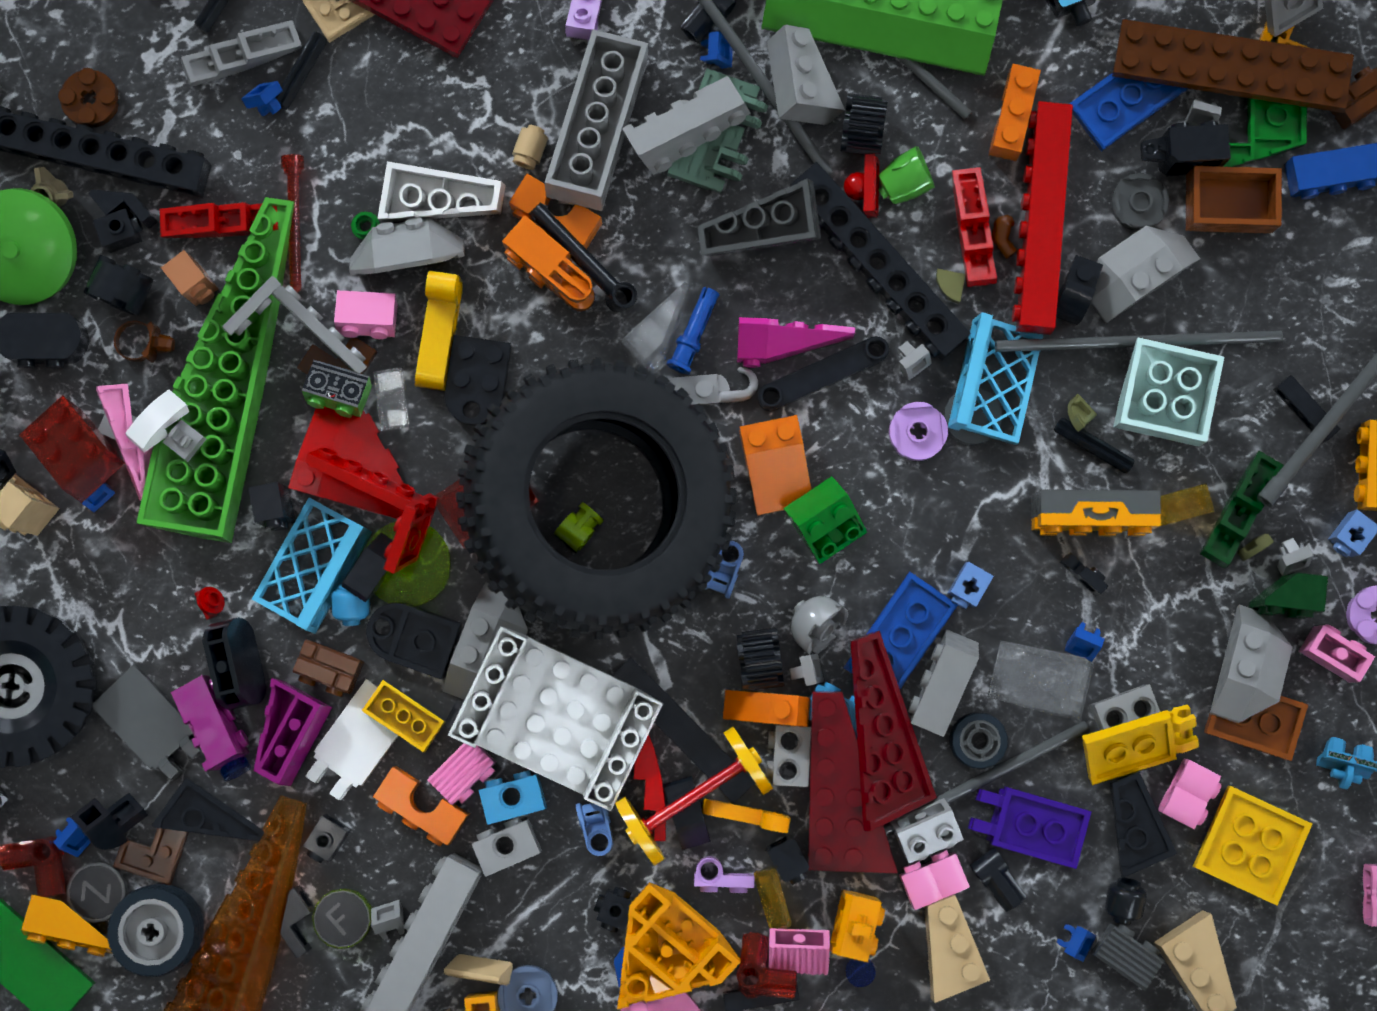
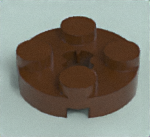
(86, 82)

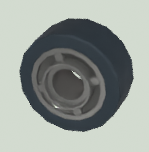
(995, 737)

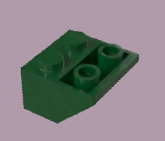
(1296, 594)

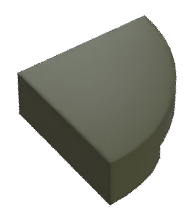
(950, 284)
(1080, 412)
(1255, 546)

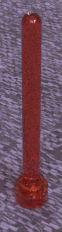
(292, 166)

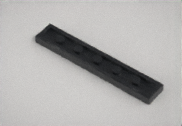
(686, 732)

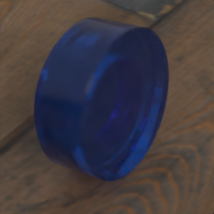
(235, 768)
(860, 972)

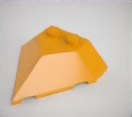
(670, 949)

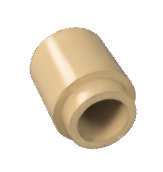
(529, 147)

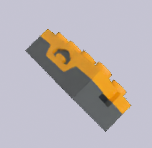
(1095, 510)

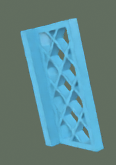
(971, 374)
(335, 570)

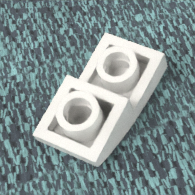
(152, 423)

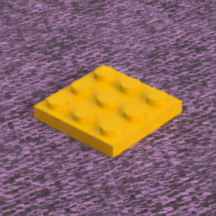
(1252, 845)

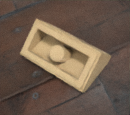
(480, 969)

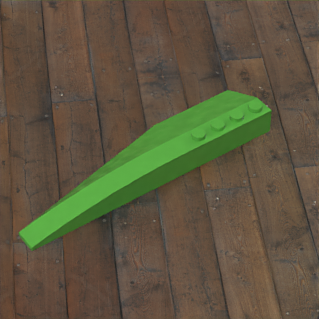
(223, 395)

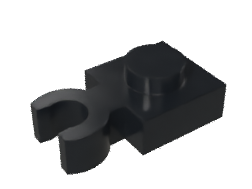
(1090, 578)

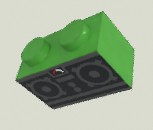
(336, 389)

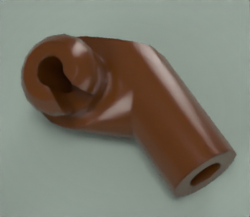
(1001, 233)

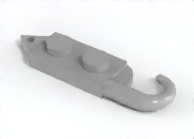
(714, 388)

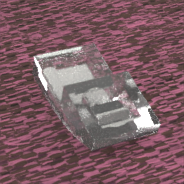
(391, 398)

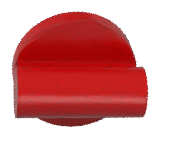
(210, 601)

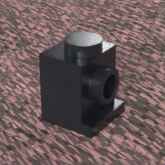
(336, 834)

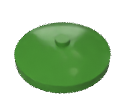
(35, 247)

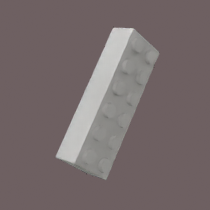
(595, 119)
(425, 936)

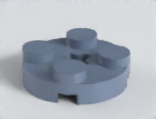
(528, 977)

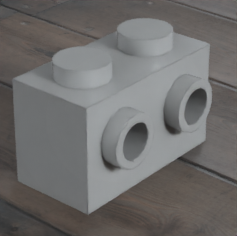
(927, 831)

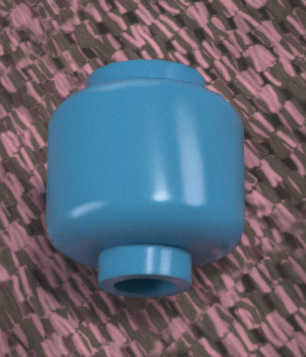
(348, 607)

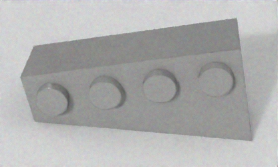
(687, 125)

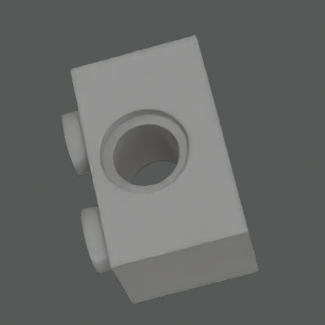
(493, 859)

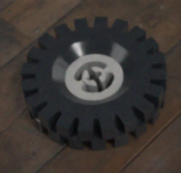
(59, 687)

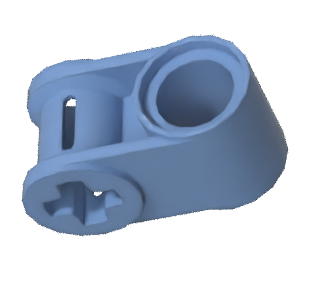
(726, 573)
(595, 825)

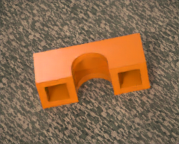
(1015, 112)
(579, 221)
(397, 795)

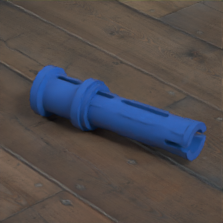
(688, 343)

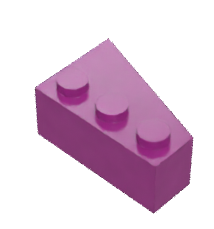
(210, 723)
(288, 732)

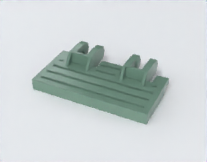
(704, 162)

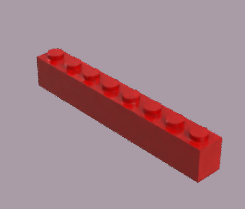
(1043, 218)

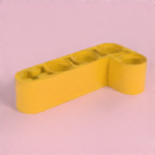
(439, 327)

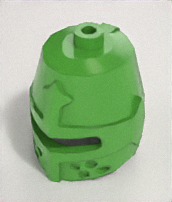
(906, 177)

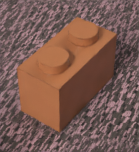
(190, 278)

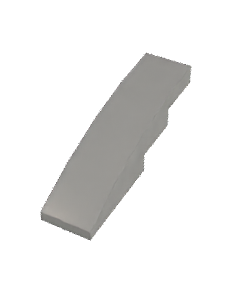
(240, 54)

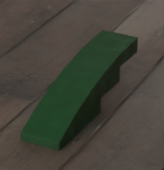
(1240, 511)

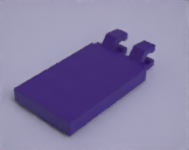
(1034, 826)

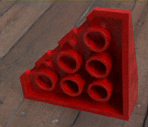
(351, 439)

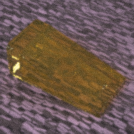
(1186, 504)

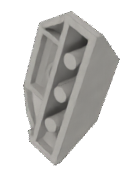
(405, 246)
(1139, 268)
(477, 637)
(1251, 667)

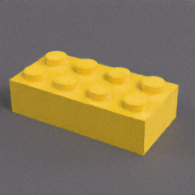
(403, 716)

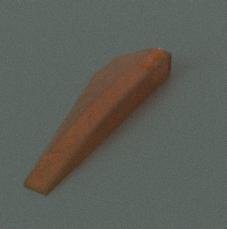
(245, 933)

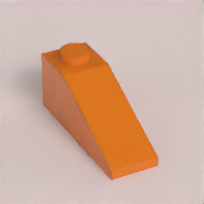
(766, 708)

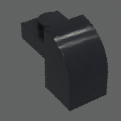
(1078, 289)
(107, 827)

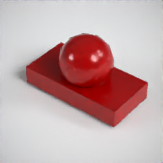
(865, 186)

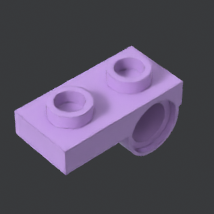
(582, 18)
(736, 881)

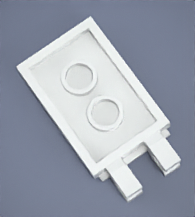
(352, 745)

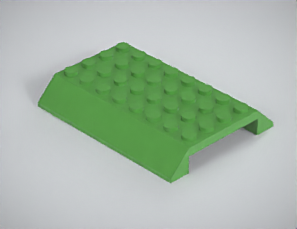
(924, 31)

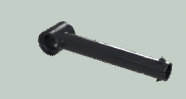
(585, 259)

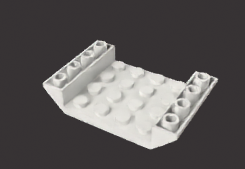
(556, 716)

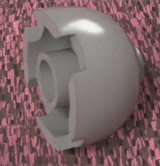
(816, 621)

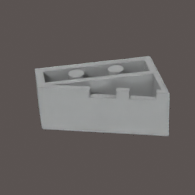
(801, 78)
(944, 682)

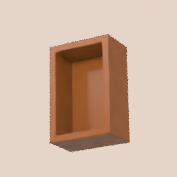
(1233, 199)

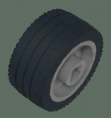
(158, 908)

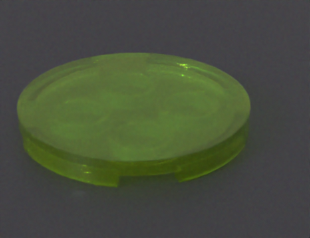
(421, 579)

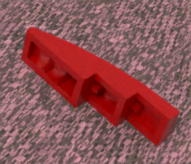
(208, 220)
(974, 227)
(647, 768)

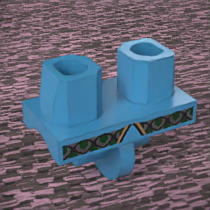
(1345, 766)

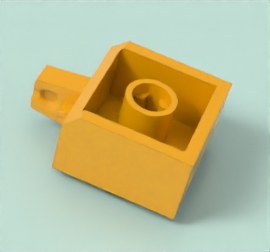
(856, 925)

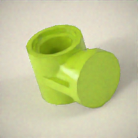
(578, 527)

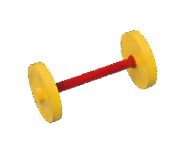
(640, 830)

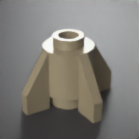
(51, 187)

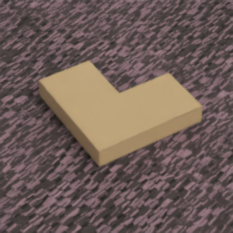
(336, 16)

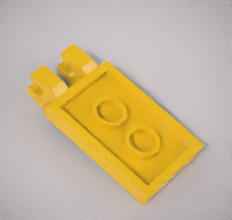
(1139, 744)

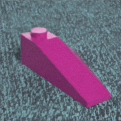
(766, 341)

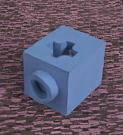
(1364, 531)
(980, 580)

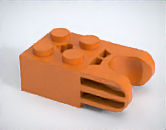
(548, 264)

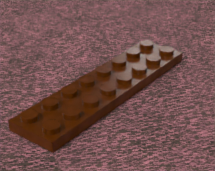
(1233, 65)

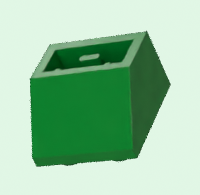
(826, 519)

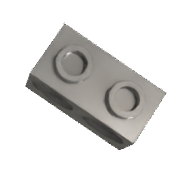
(1124, 705)
(798, 756)

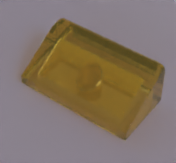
(772, 898)

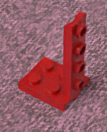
(417, 509)

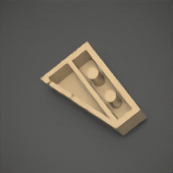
(24, 508)
(952, 952)
(1198, 963)

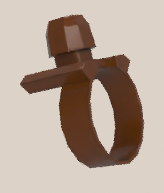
(156, 342)

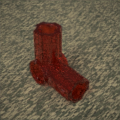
(28, 853)
(753, 962)

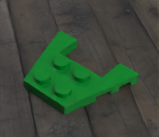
(1271, 131)

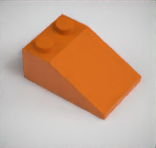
(775, 463)

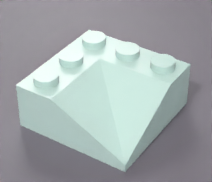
(1169, 392)

